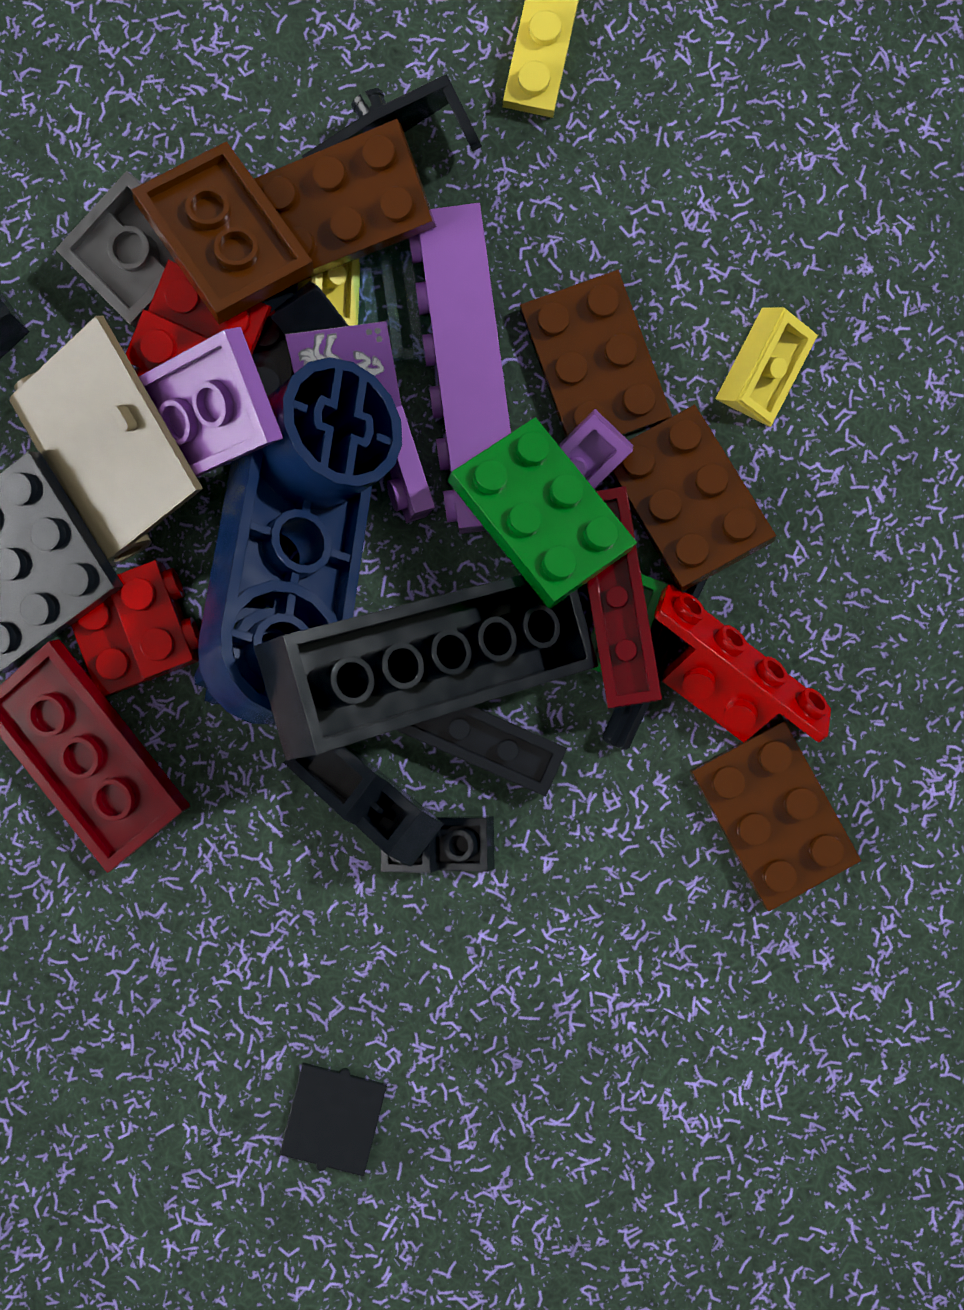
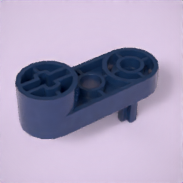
(317, 492)

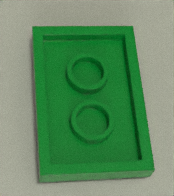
(541, 512)

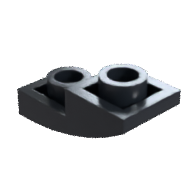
(459, 845)

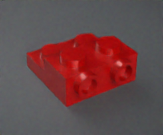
(181, 320)
(138, 631)

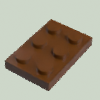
(351, 197)
(223, 232)
(595, 355)
(691, 499)
(775, 815)

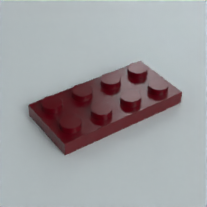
(85, 756)

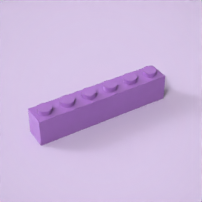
(462, 343)

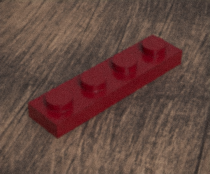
(623, 621)

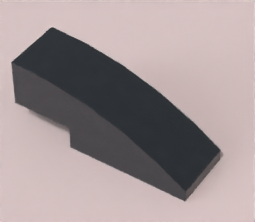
(369, 801)

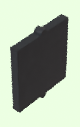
(333, 1119)

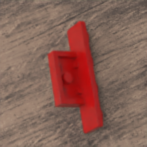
(731, 677)

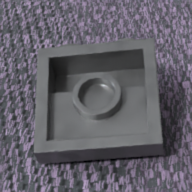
(118, 251)

